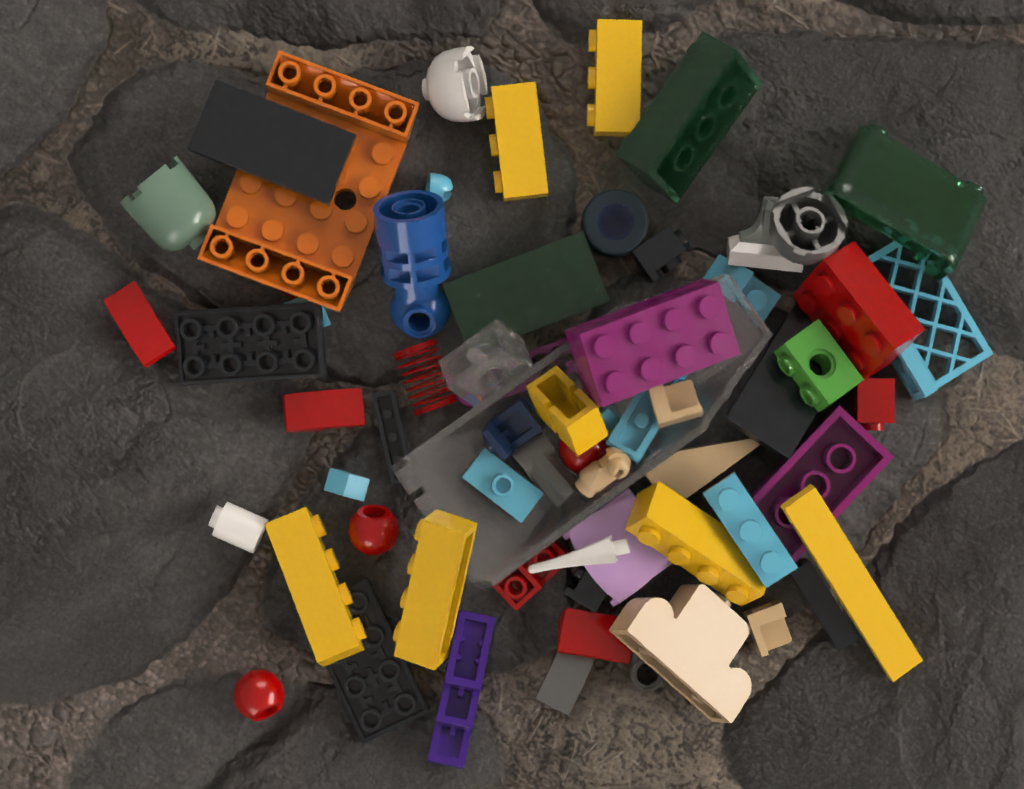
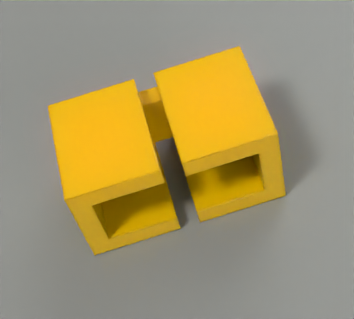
(567, 410)

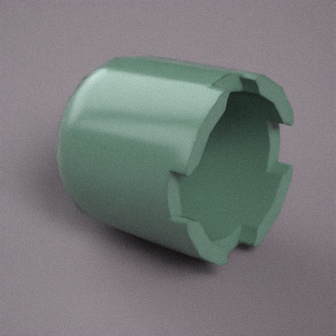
(172, 207)

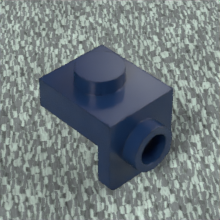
(511, 428)

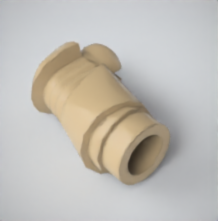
(601, 473)

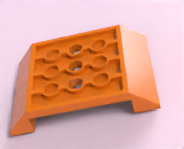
(294, 239)

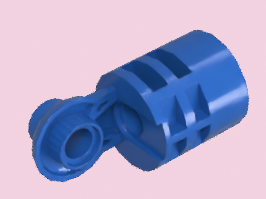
(414, 259)

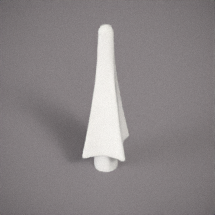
(600, 552)

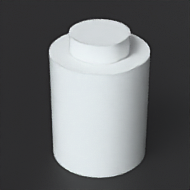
(238, 526)

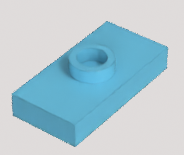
(503, 485)

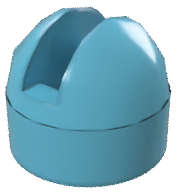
(440, 185)

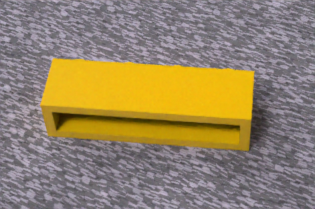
(693, 542)
(314, 586)
(434, 588)

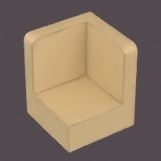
(675, 403)
(768, 626)

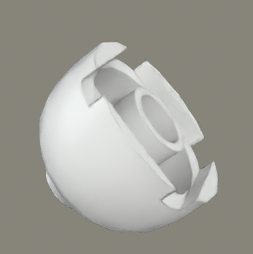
(455, 85)

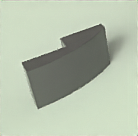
(564, 681)

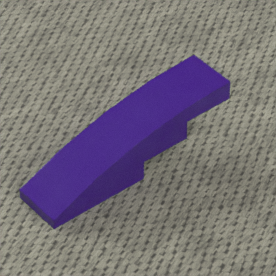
(461, 689)

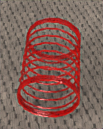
(408, 352)

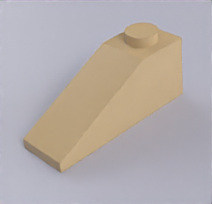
(696, 466)

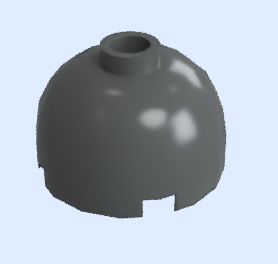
(807, 226)

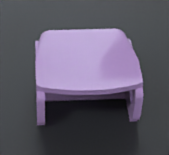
(631, 569)

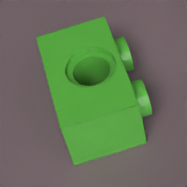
(819, 346)

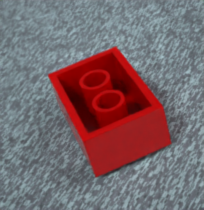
(858, 309)

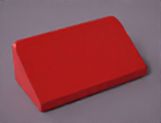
(589, 636)

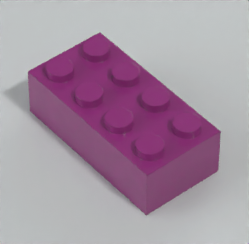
(653, 342)
(831, 456)

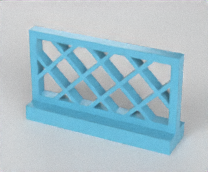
(909, 364)

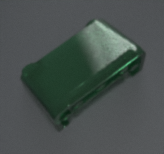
(906, 198)

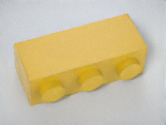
(615, 76)
(517, 141)

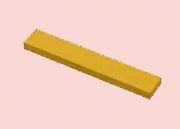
(851, 582)

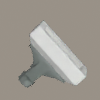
(754, 245)

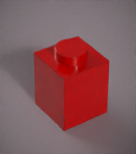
(874, 403)

